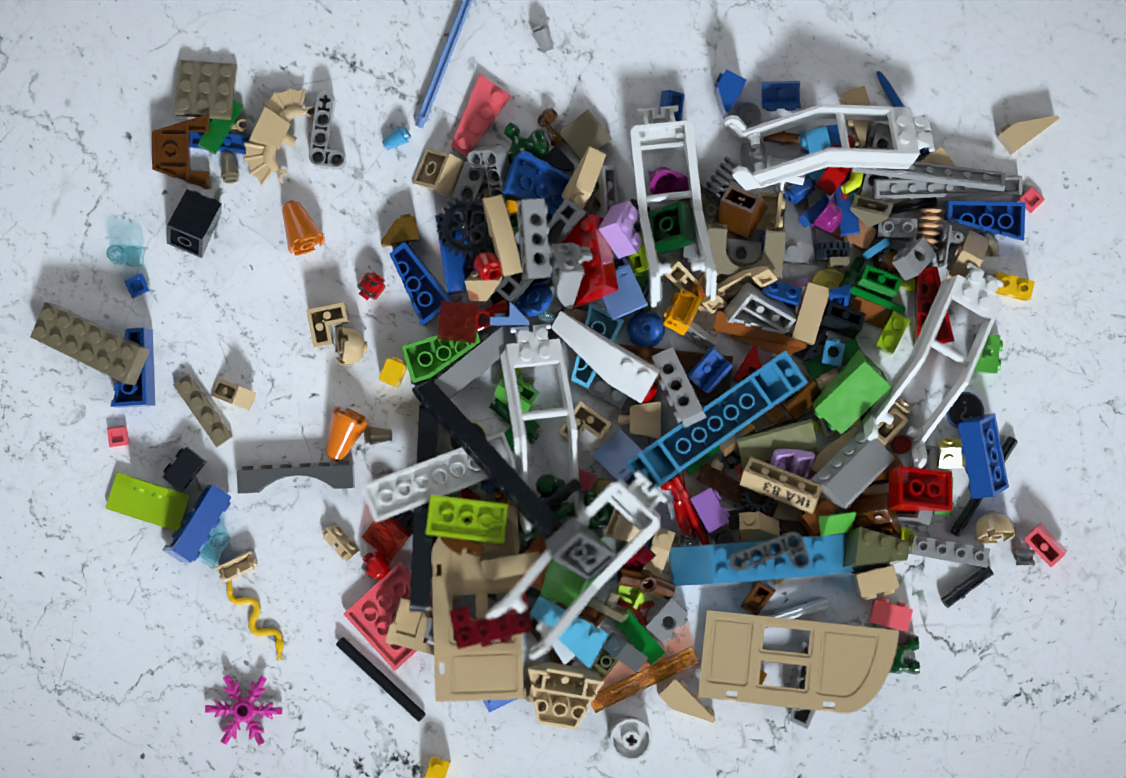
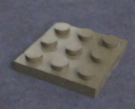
(205, 89)

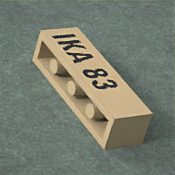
(781, 485)

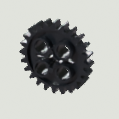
(450, 224)

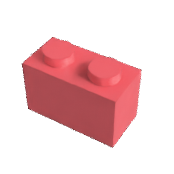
(1045, 545)
(890, 615)

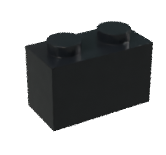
(842, 319)
(184, 468)

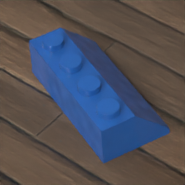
(454, 267)
(983, 456)

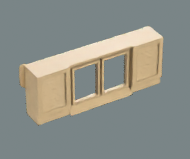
(410, 627)

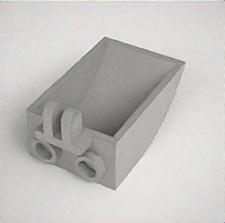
(567, 270)

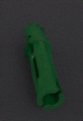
(504, 413)
(561, 512)

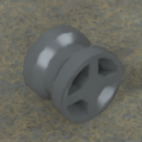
(1025, 557)

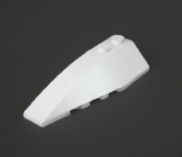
(608, 359)

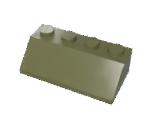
(762, 445)

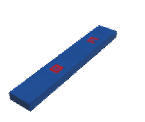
(849, 224)

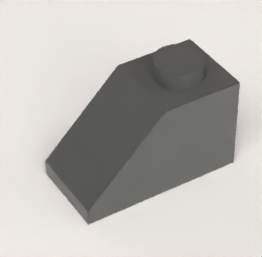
(624, 652)

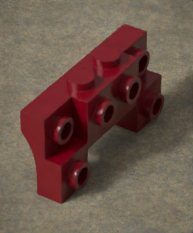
(486, 630)

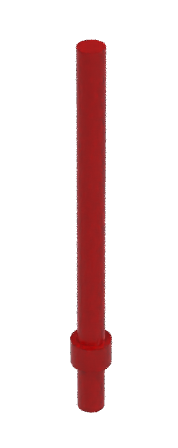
(683, 495)

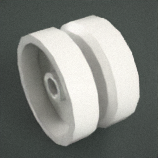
(633, 750)

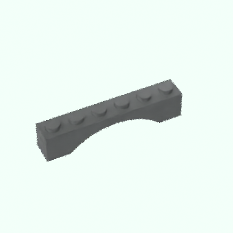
(560, 227)
(256, 480)

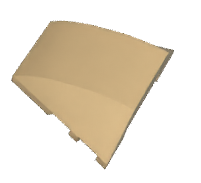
(562, 693)

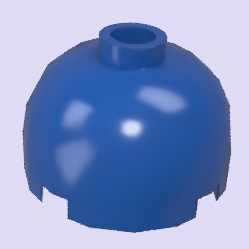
(646, 329)

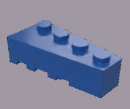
(994, 217)
(419, 283)
(143, 391)
(198, 525)

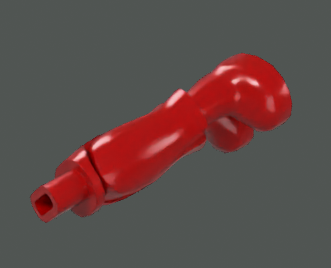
(680, 512)

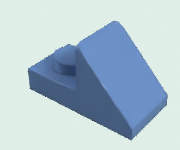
(516, 318)

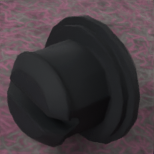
(730, 460)

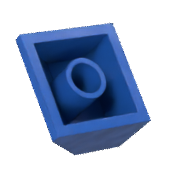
(728, 90)

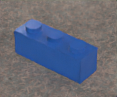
(813, 212)

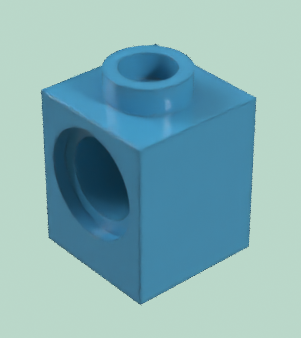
(832, 361)

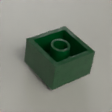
(672, 227)

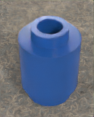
(796, 192)

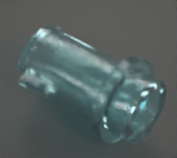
(548, 316)

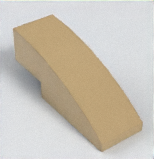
(509, 566)

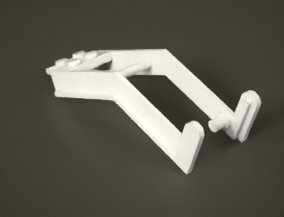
(659, 133)
(906, 133)
(978, 296)
(534, 350)
(638, 507)

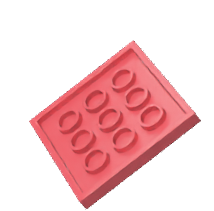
(377, 610)

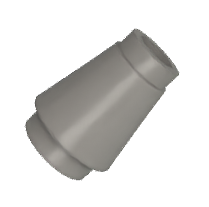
(543, 38)

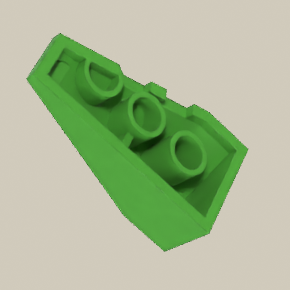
(431, 355)

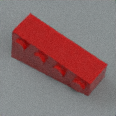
(926, 289)

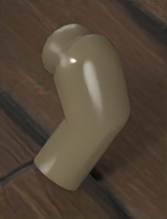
(993, 244)

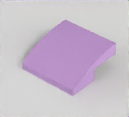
(793, 461)

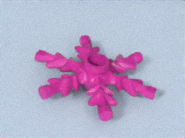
(239, 716)

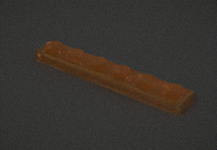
(643, 679)

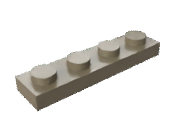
(203, 410)

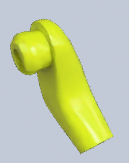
(853, 183)

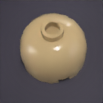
(350, 346)
(994, 527)

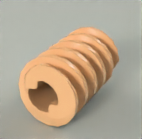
(930, 224)

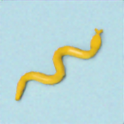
(279, 644)

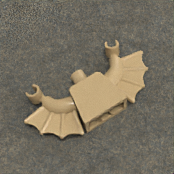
(272, 132)

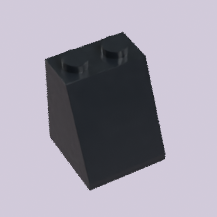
(193, 222)

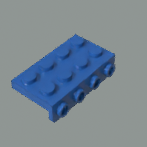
(535, 179)

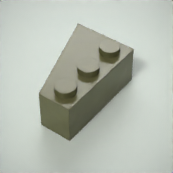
(874, 548)

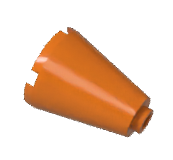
(300, 229)
(344, 432)

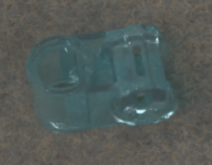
(128, 256)
(212, 551)

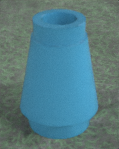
(396, 138)

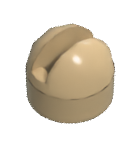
(718, 465)

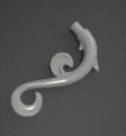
(744, 152)

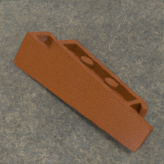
(754, 335)

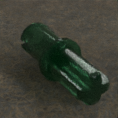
(852, 273)

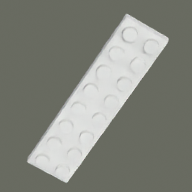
(432, 477)

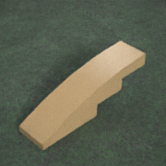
(502, 235)

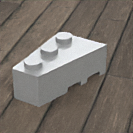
(759, 310)

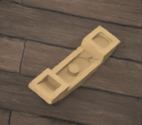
(731, 286)

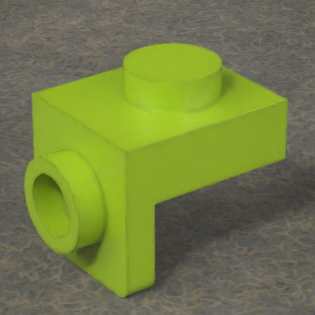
(631, 595)

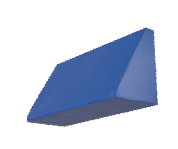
(672, 98)
(841, 295)

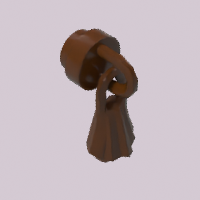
(550, 117)

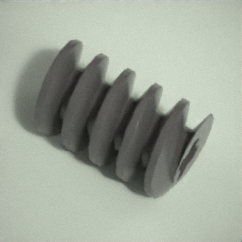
(722, 179)

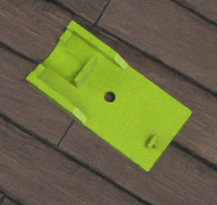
(485, 522)

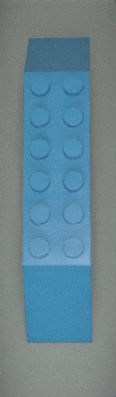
(723, 419)
(710, 562)

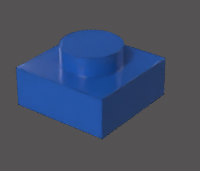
(137, 285)

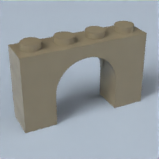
(771, 255)

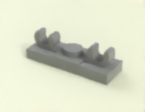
(700, 337)

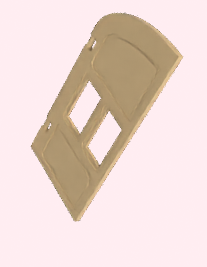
(842, 662)
(474, 671)

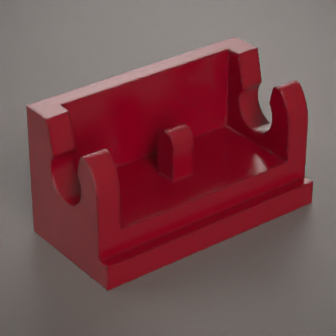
(639, 558)

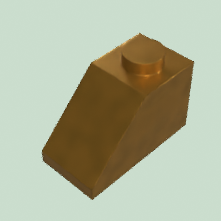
(402, 231)

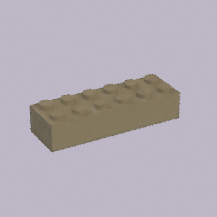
(90, 343)

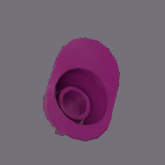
(667, 181)
(830, 217)

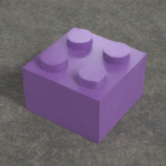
(709, 510)

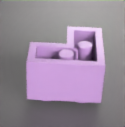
(619, 230)

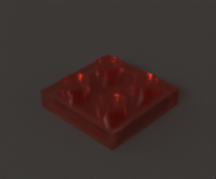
(458, 322)
(387, 537)

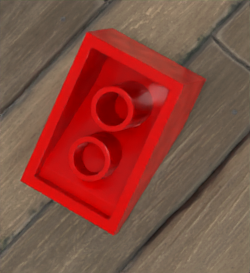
(920, 489)

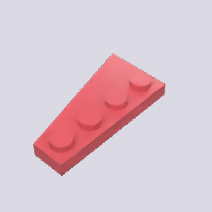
(481, 111)

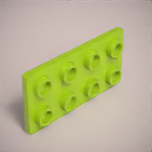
(147, 501)

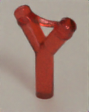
(647, 604)

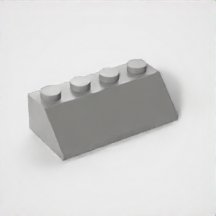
(852, 470)

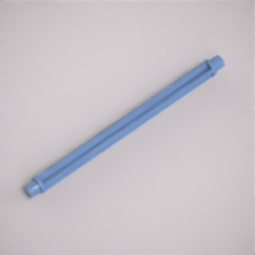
(443, 63)

